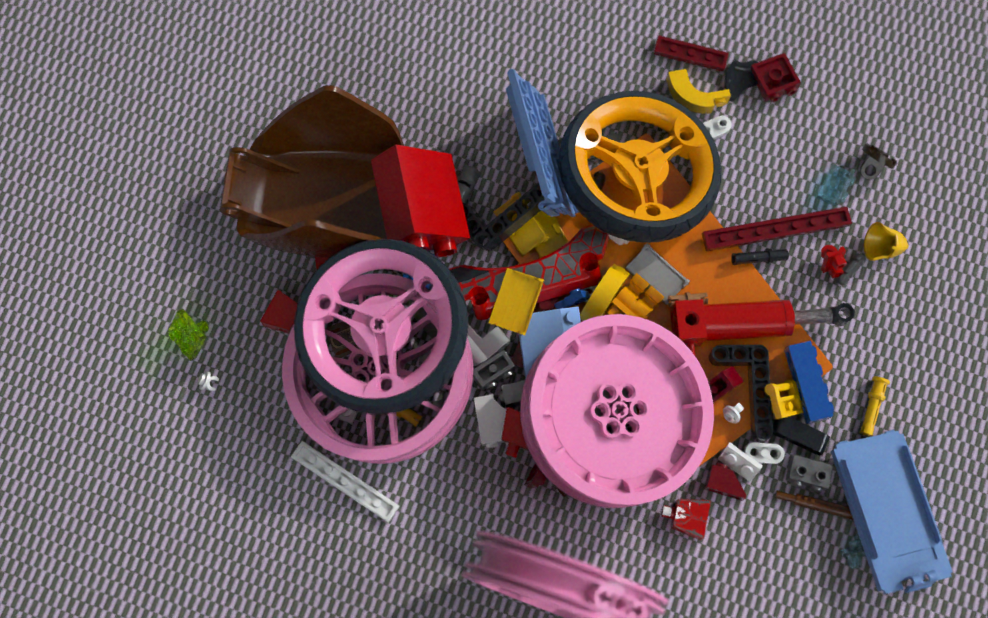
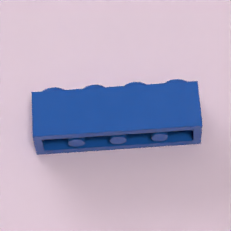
(809, 381)

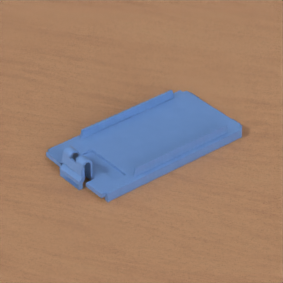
(539, 143)
(891, 512)

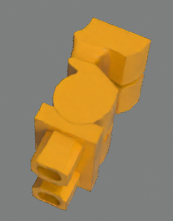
(626, 301)

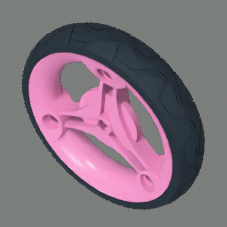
(396, 320)

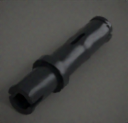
(761, 256)

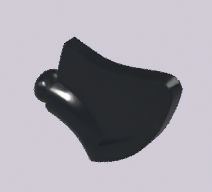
(739, 78)

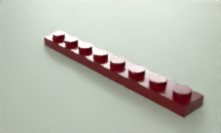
(776, 228)

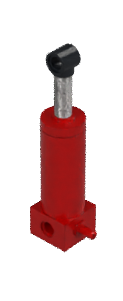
(746, 320)

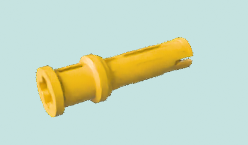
(875, 397)

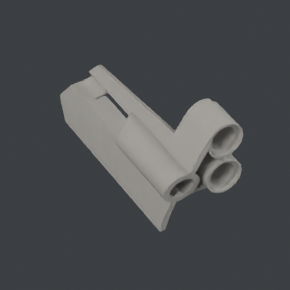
(481, 348)

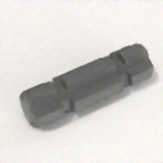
(851, 269)

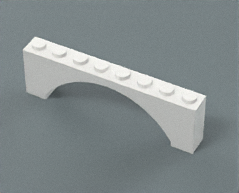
(492, 417)

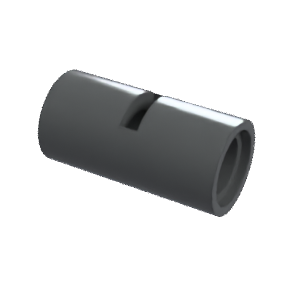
(467, 181)

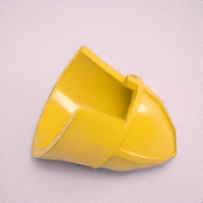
(883, 242)

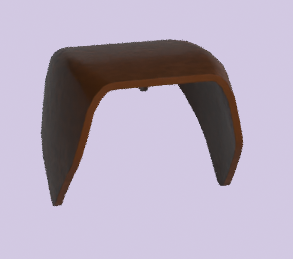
(311, 176)

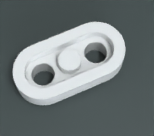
(716, 129)
(763, 452)

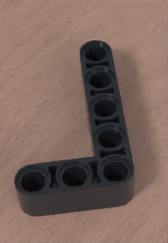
(504, 219)
(754, 383)

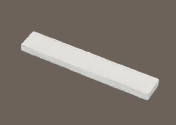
(345, 481)

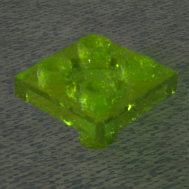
(188, 334)

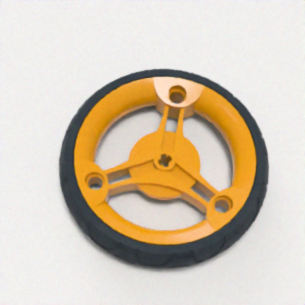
(639, 166)

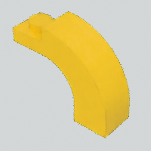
(690, 97)
(604, 292)

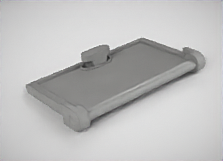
(657, 272)

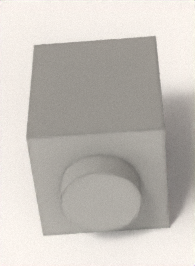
(512, 393)

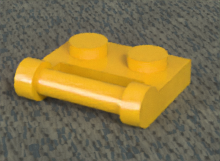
(787, 405)

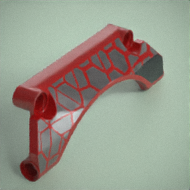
(563, 271)

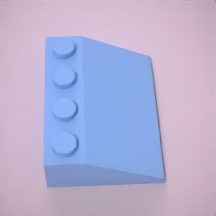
(543, 329)

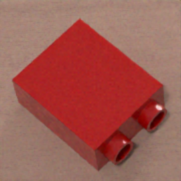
(420, 198)

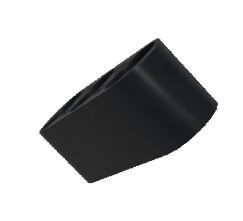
(801, 435)

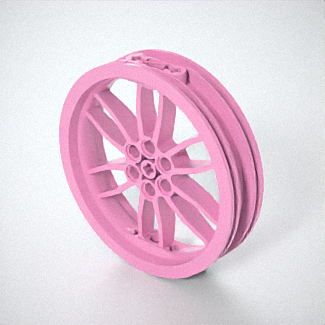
(317, 424)
(558, 582)

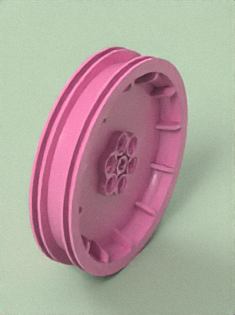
(573, 442)

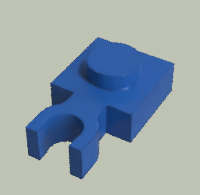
(576, 297)

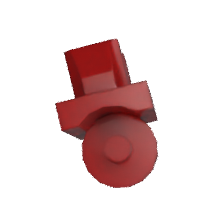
(833, 260)

